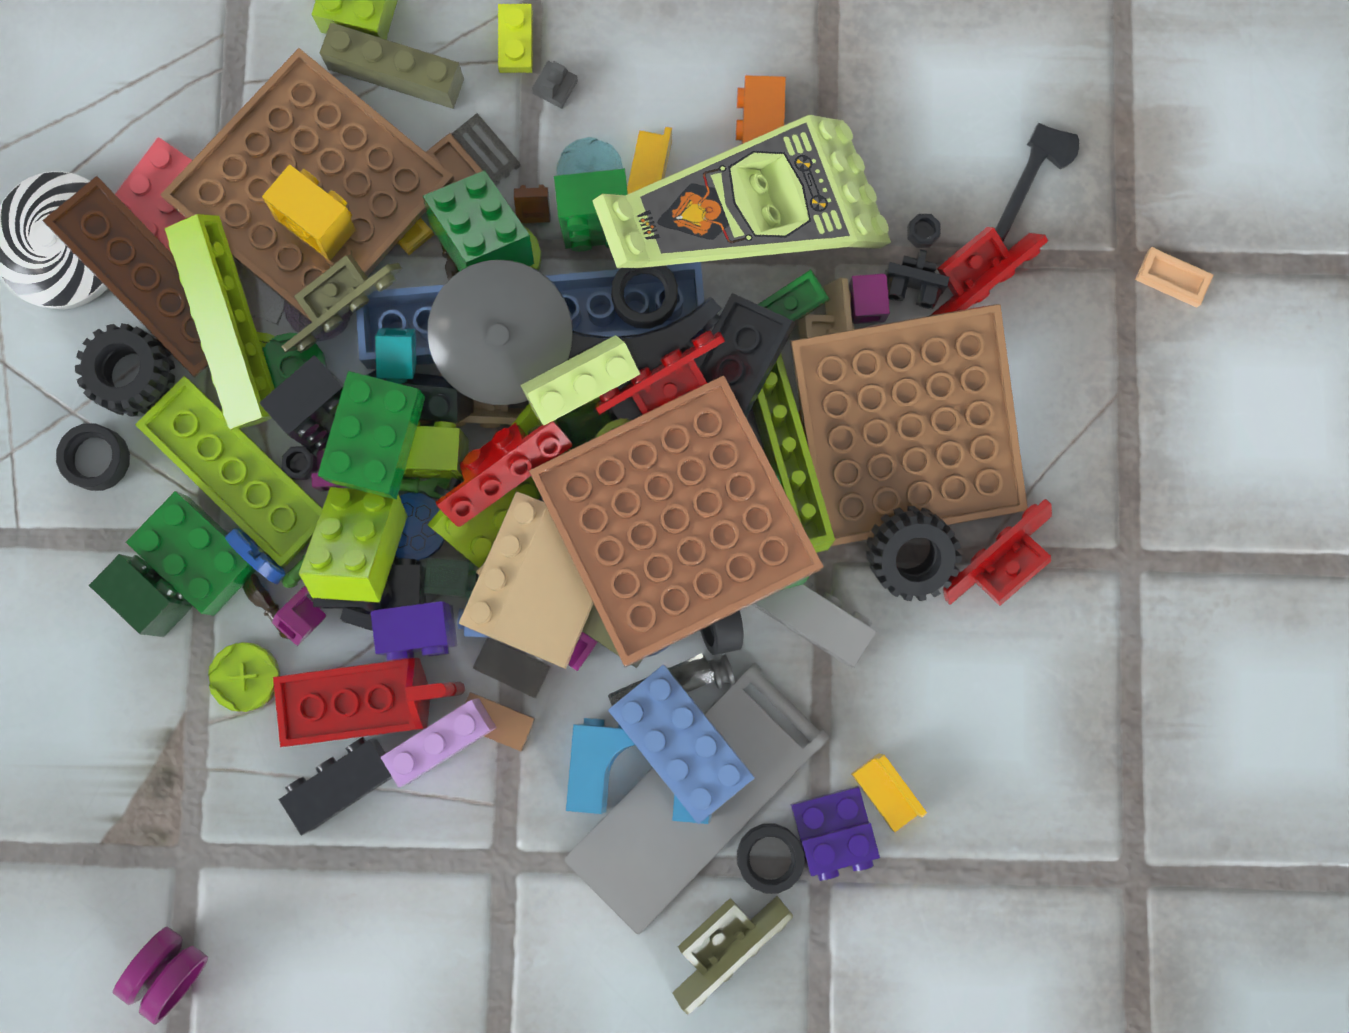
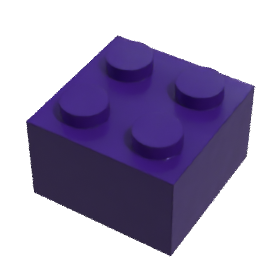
(413, 629)

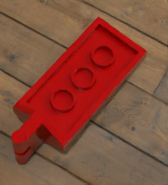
(356, 701)

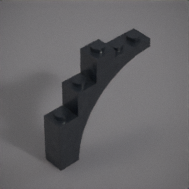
(655, 344)

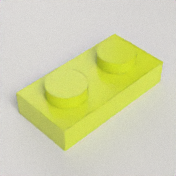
(515, 38)

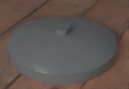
(498, 330)

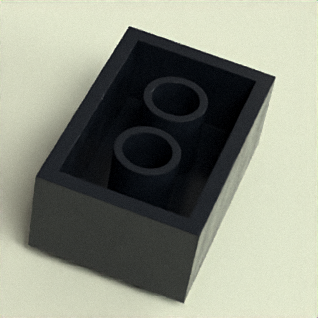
(306, 404)

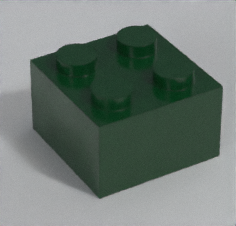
(140, 595)

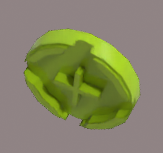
(243, 676)

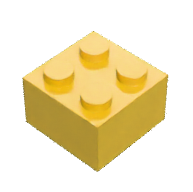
(310, 211)

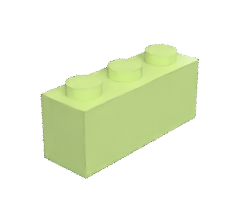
(580, 379)

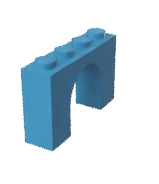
(591, 761)

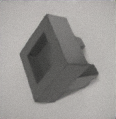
(555, 84)

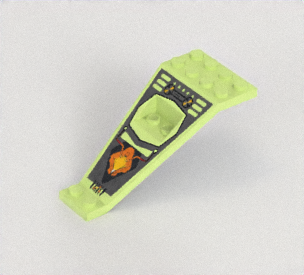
(765, 197)

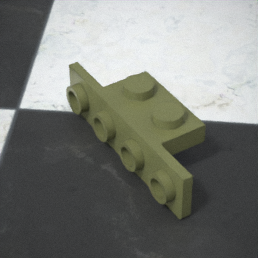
(335, 293)
(724, 945)

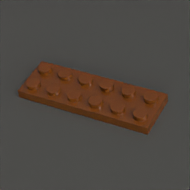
(131, 266)

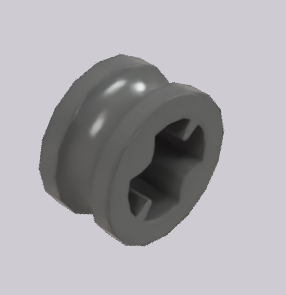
(722, 671)

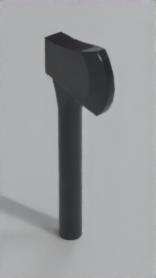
(1045, 142)

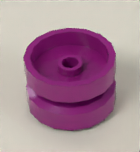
(160, 975)

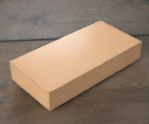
(1174, 277)

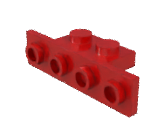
(983, 265)
(668, 381)
(500, 468)
(1007, 562)

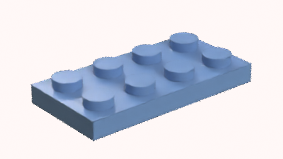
(681, 744)

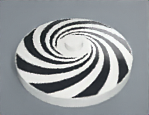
(32, 256)

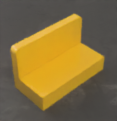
(649, 159)
(888, 792)

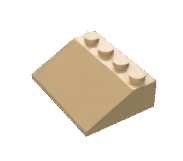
(530, 587)

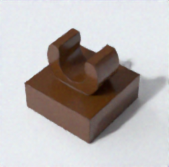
(532, 204)

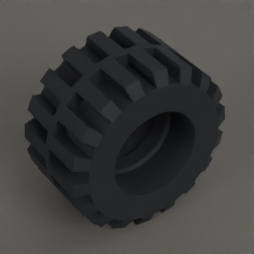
(102, 356)
(929, 574)

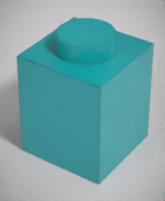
(395, 354)

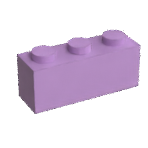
(438, 742)

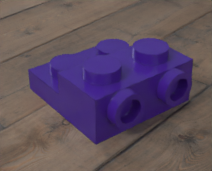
(835, 833)

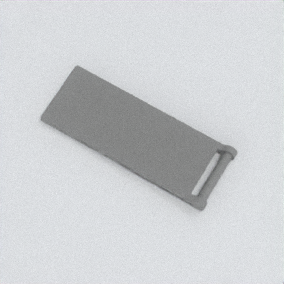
(645, 859)

